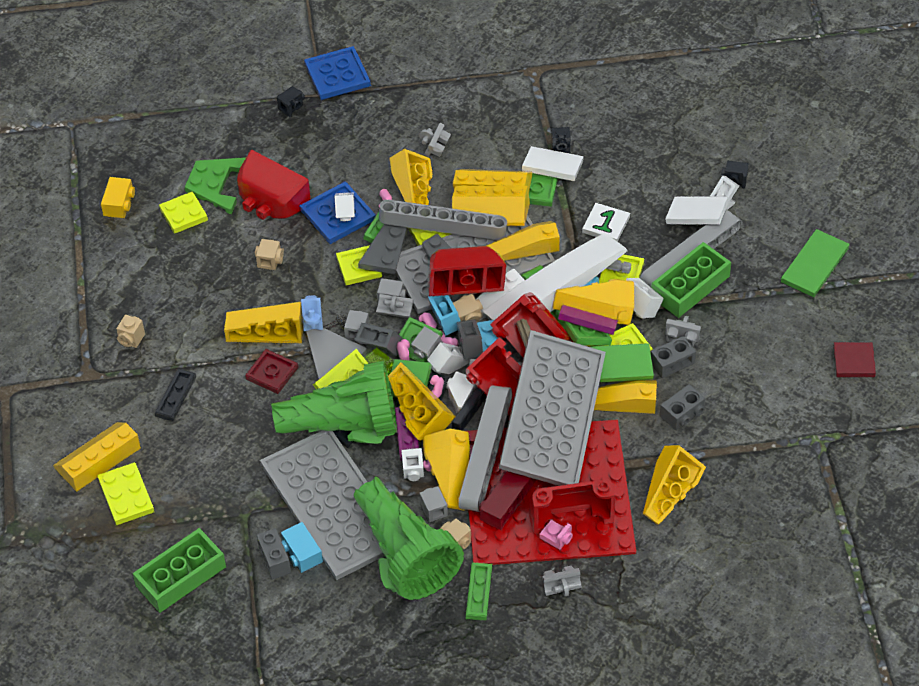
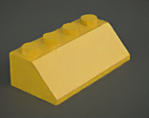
(474, 177)
(500, 200)
(98, 455)

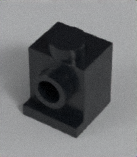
(290, 100)
(561, 139)
(736, 172)

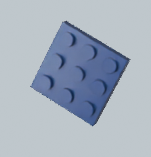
(337, 73)
(322, 214)

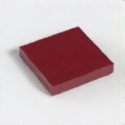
(854, 359)
(271, 371)

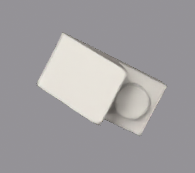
(725, 188)

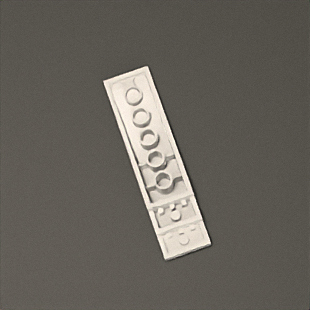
(568, 271)

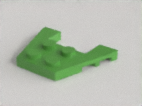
(209, 179)

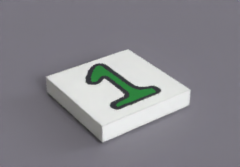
(606, 220)

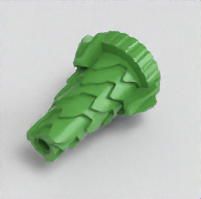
(355, 405)
(417, 555)

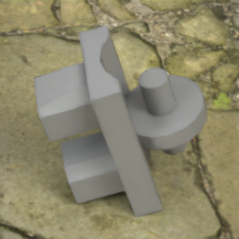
(439, 135)
(394, 306)
(681, 328)
(562, 581)

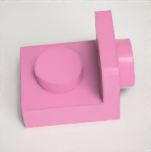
(556, 534)

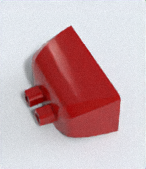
(271, 187)
(466, 271)

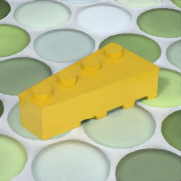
(266, 324)

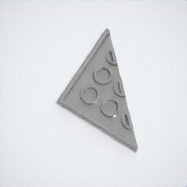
(329, 349)

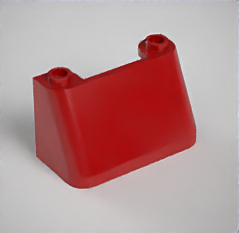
(538, 319)
(495, 368)
(592, 495)

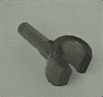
(340, 320)

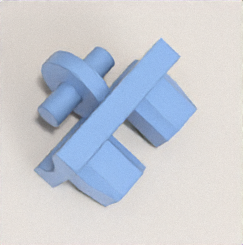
(311, 313)

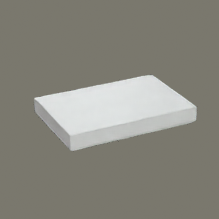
(552, 163)
(697, 210)

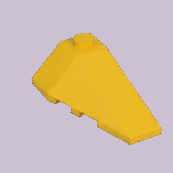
(412, 175)
(529, 241)
(607, 299)
(627, 396)
(421, 407)
(449, 460)
(672, 478)

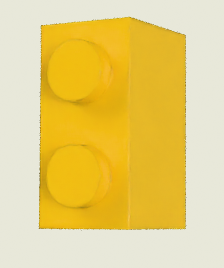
(117, 197)

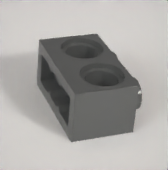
(382, 338)
(469, 339)
(672, 356)
(682, 407)
(273, 554)

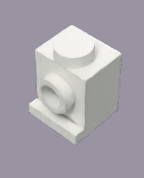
(414, 465)

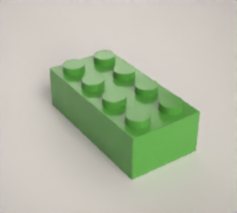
(692, 279)
(179, 570)

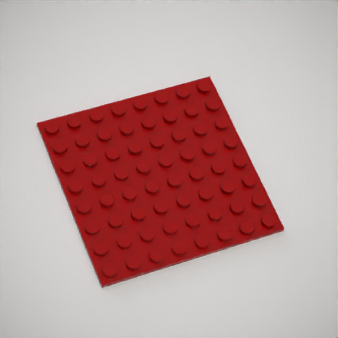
(590, 535)

